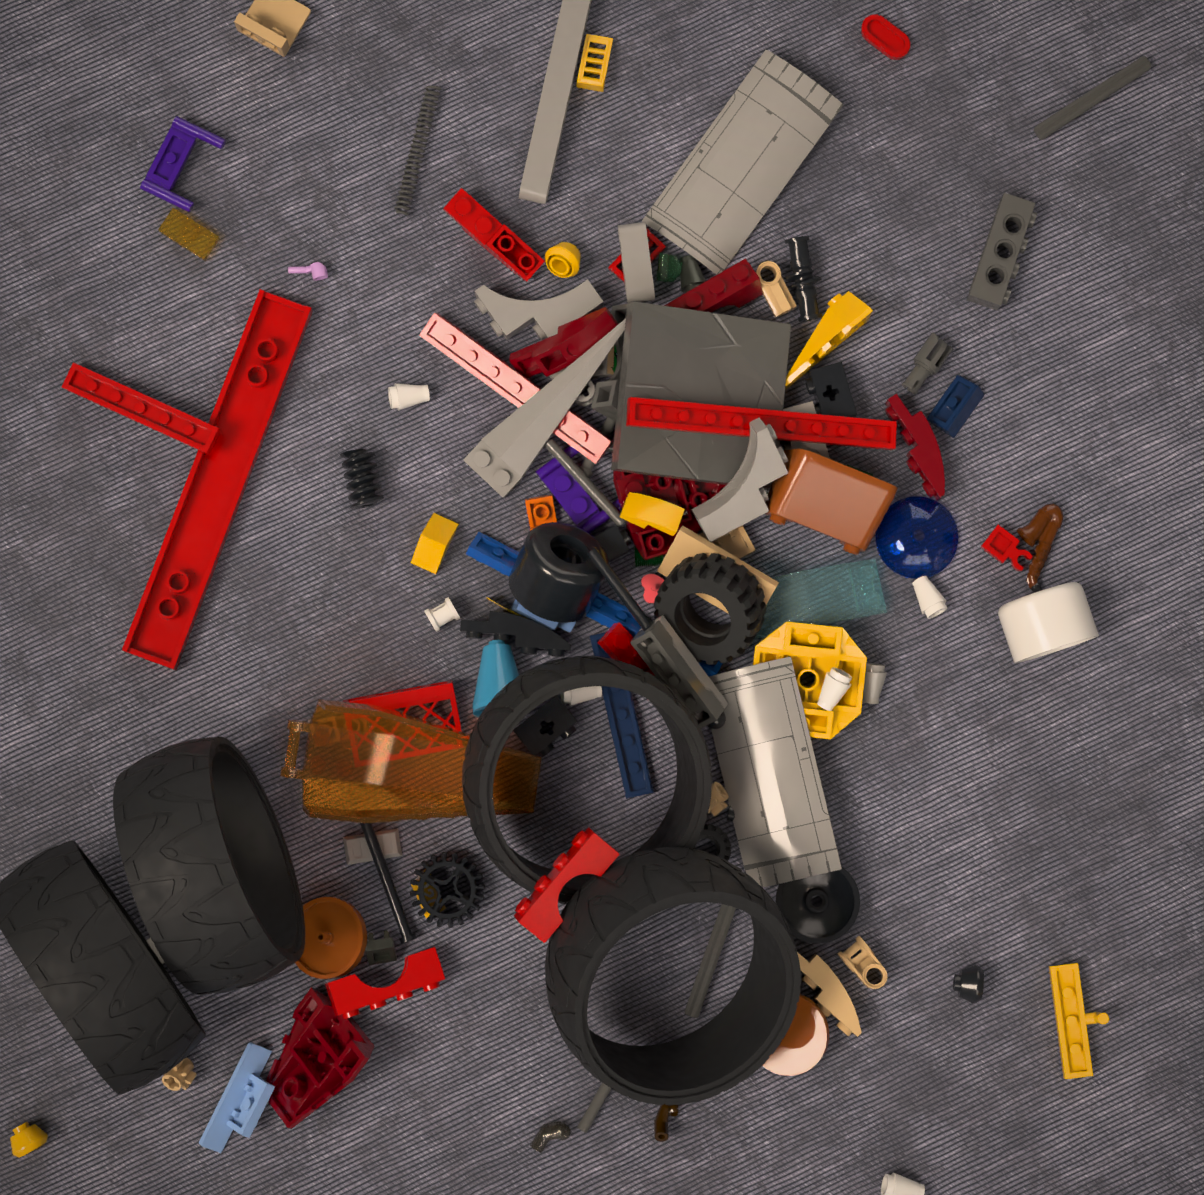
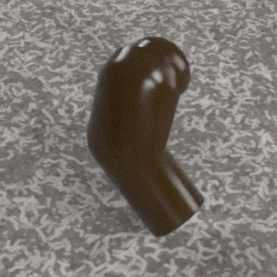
(661, 1121)

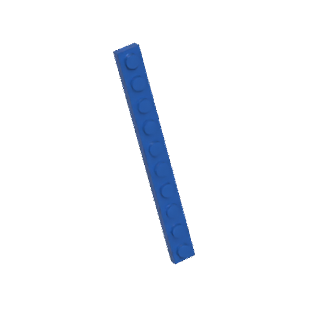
(603, 610)

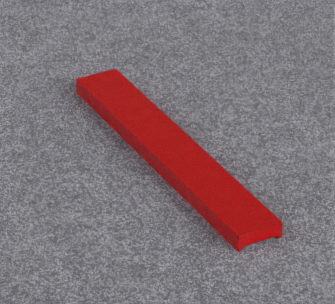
(217, 481)

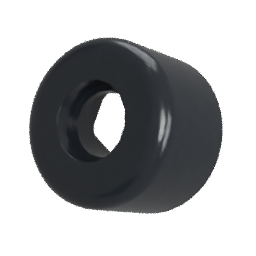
(555, 573)

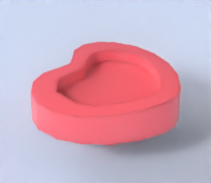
(651, 584)

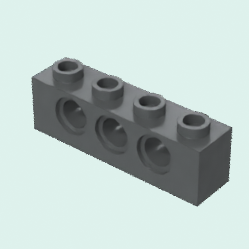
(1009, 210)

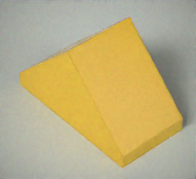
(434, 543)

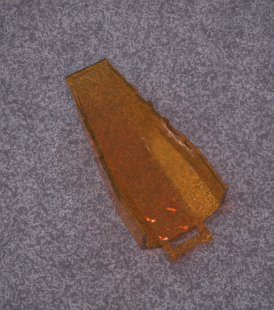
(394, 767)

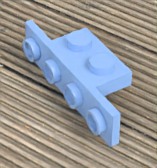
(241, 1101)

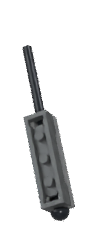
(669, 656)

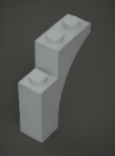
(514, 315)
(744, 495)

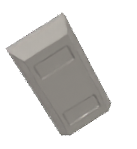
(358, 851)

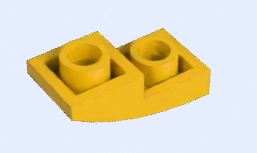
(651, 511)

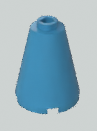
(495, 672)

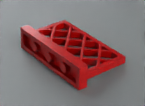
(416, 696)

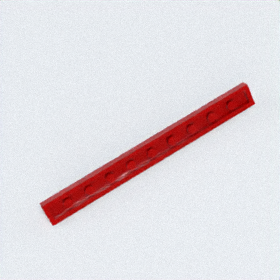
(735, 422)

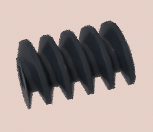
(362, 478)

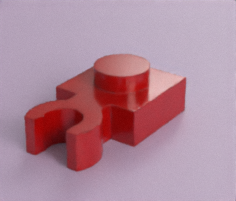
(1003, 545)

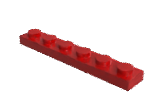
(141, 408)

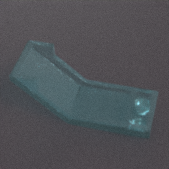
(825, 596)

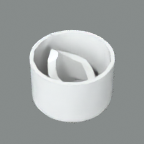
(1047, 621)

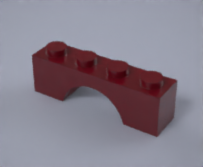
(731, 287)

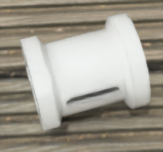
(442, 614)

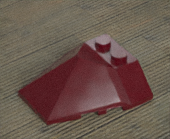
(317, 1059)

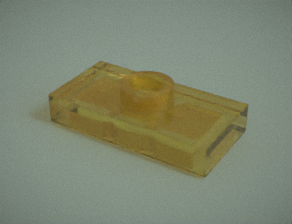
(188, 234)

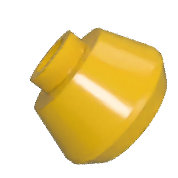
(563, 260)
(27, 1139)

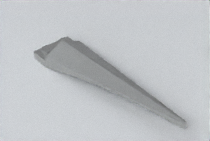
(516, 442)

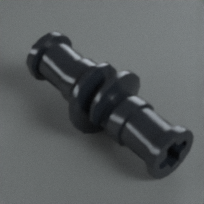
(804, 280)

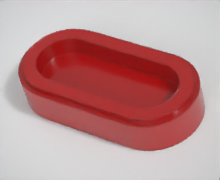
(885, 37)

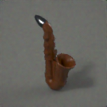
(1042, 528)

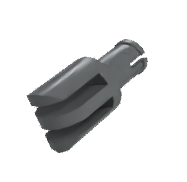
(927, 362)

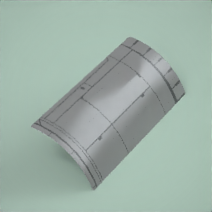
(743, 162)
(773, 776)

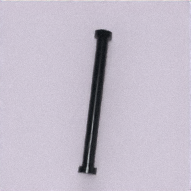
(387, 882)

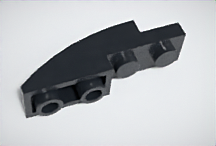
(528, 634)

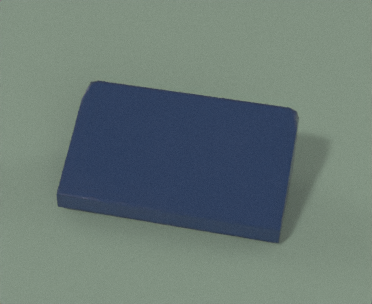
(955, 406)

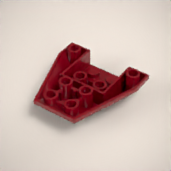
(680, 492)

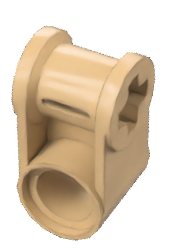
(863, 962)

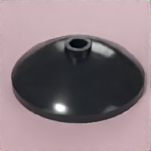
(832, 917)

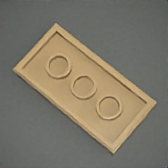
(689, 544)

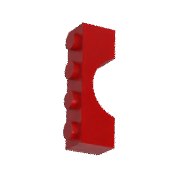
(587, 856)
(419, 971)

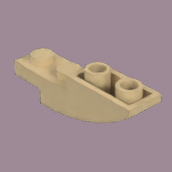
(832, 997)

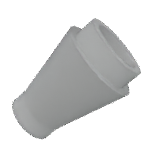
(873, 682)

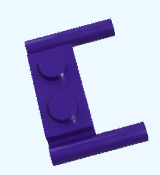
(172, 158)
(571, 495)

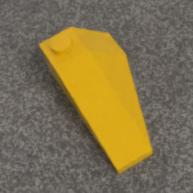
(839, 322)

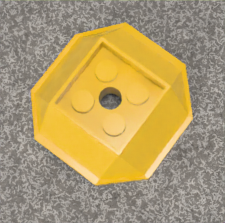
(818, 650)

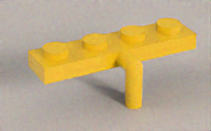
(1072, 1020)

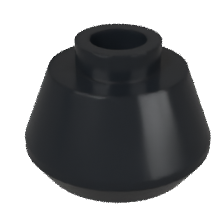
(969, 983)

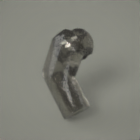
(548, 1132)

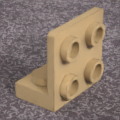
(273, 23)

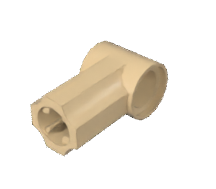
(776, 291)

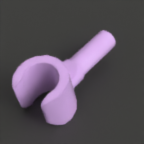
(317, 269)

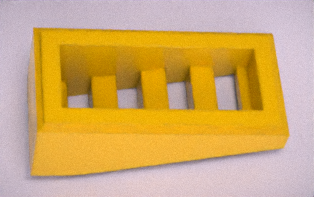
(588, 82)

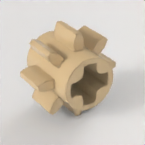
(718, 796)
(180, 1076)

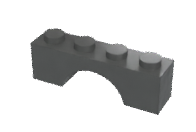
(606, 392)

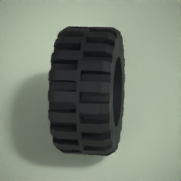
(730, 586)

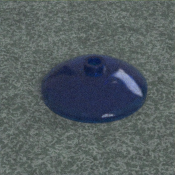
(911, 556)

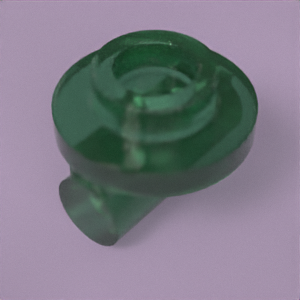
(668, 268)

